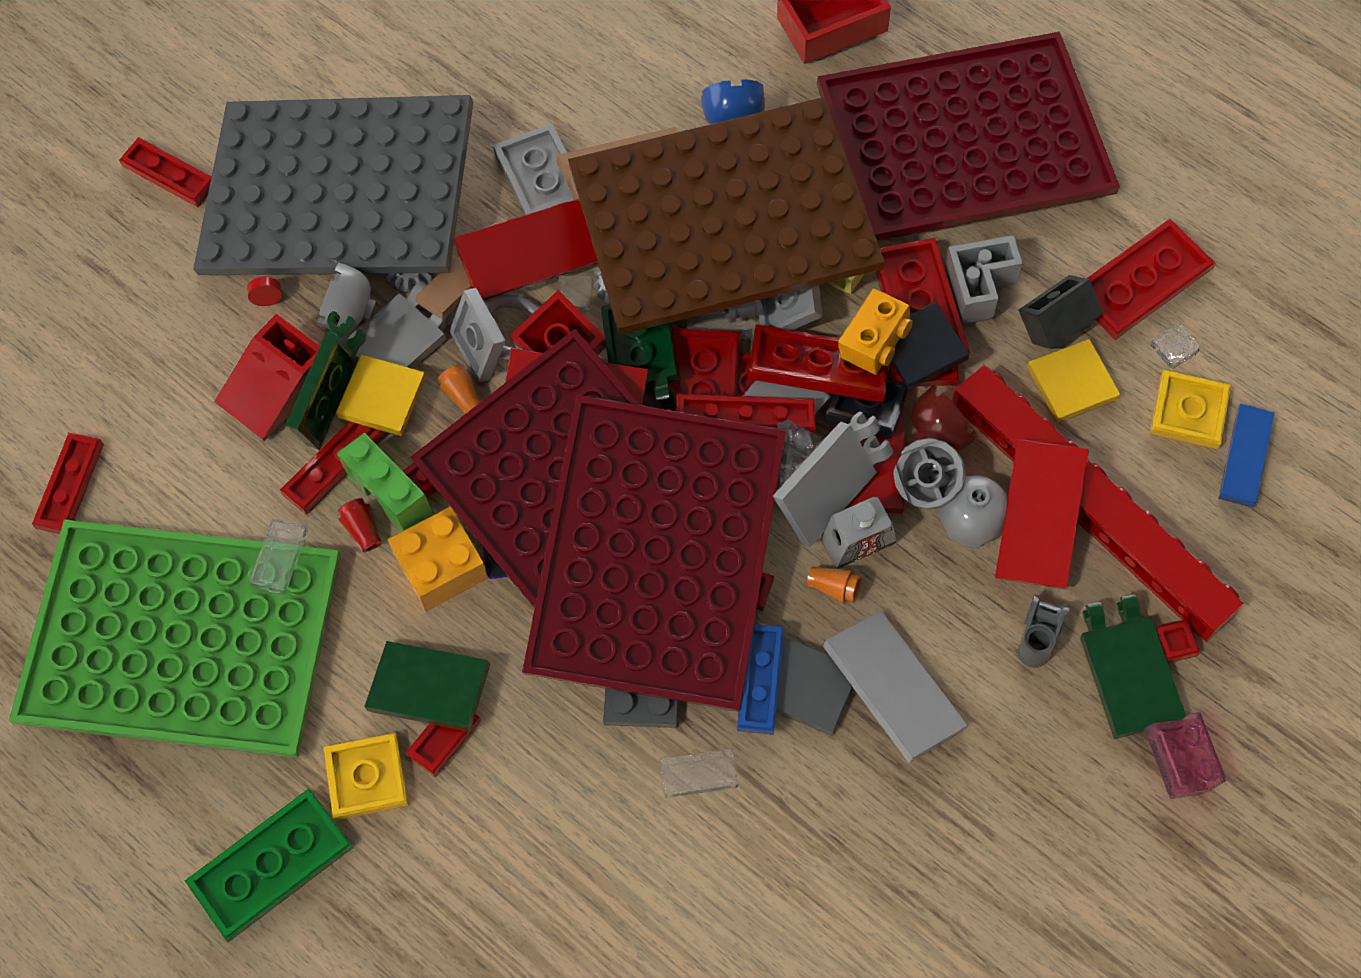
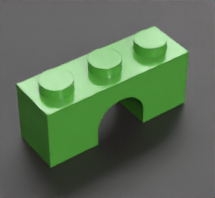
(382, 478)

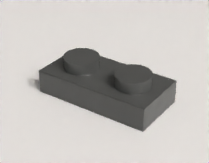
(638, 710)

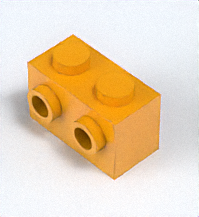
(875, 331)

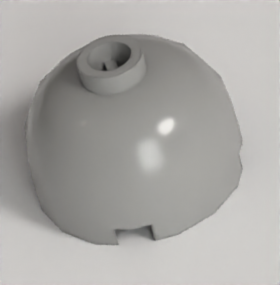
(347, 296)
(919, 464)
(975, 513)

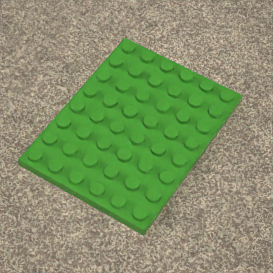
(173, 642)

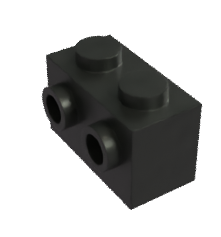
(1061, 312)

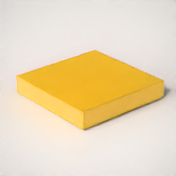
(1073, 381)
(381, 395)
(1190, 409)
(365, 776)

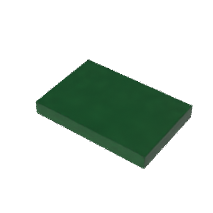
(427, 685)

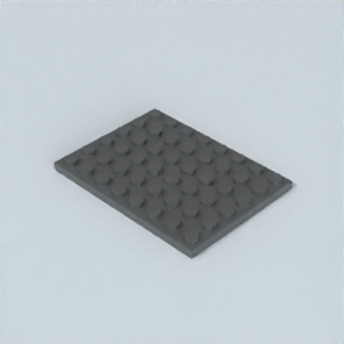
(335, 185)

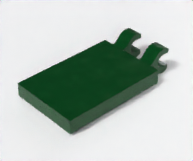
(645, 349)
(326, 381)
(1130, 669)

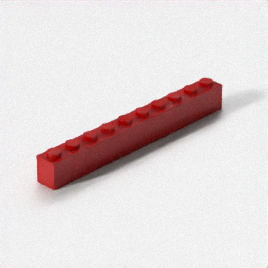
(1106, 510)

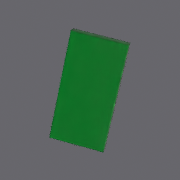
(268, 865)

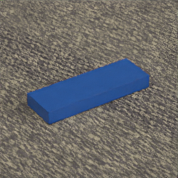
(1246, 455)
(761, 681)

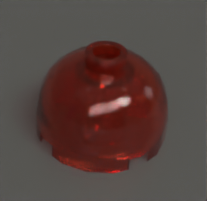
(940, 420)

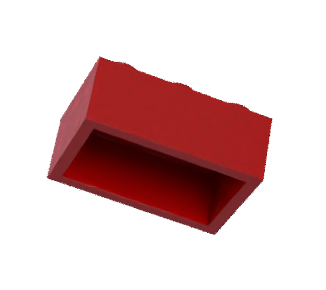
(831, 25)

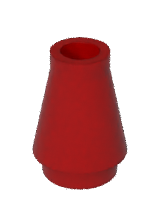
(359, 522)

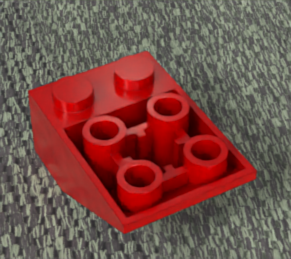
(268, 377)

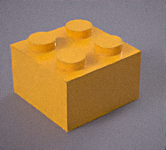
(438, 558)

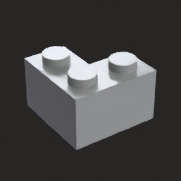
(977, 270)

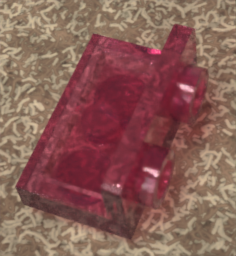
(1185, 756)

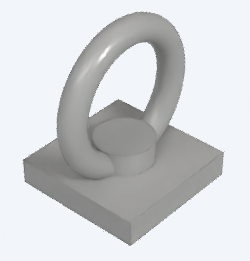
(479, 333)

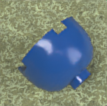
(729, 102)

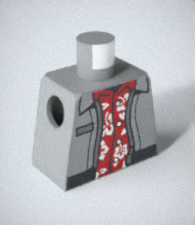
(862, 532)

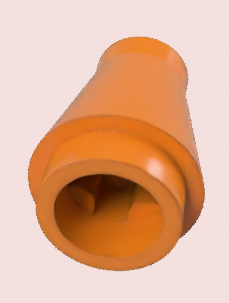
(459, 387)
(837, 583)

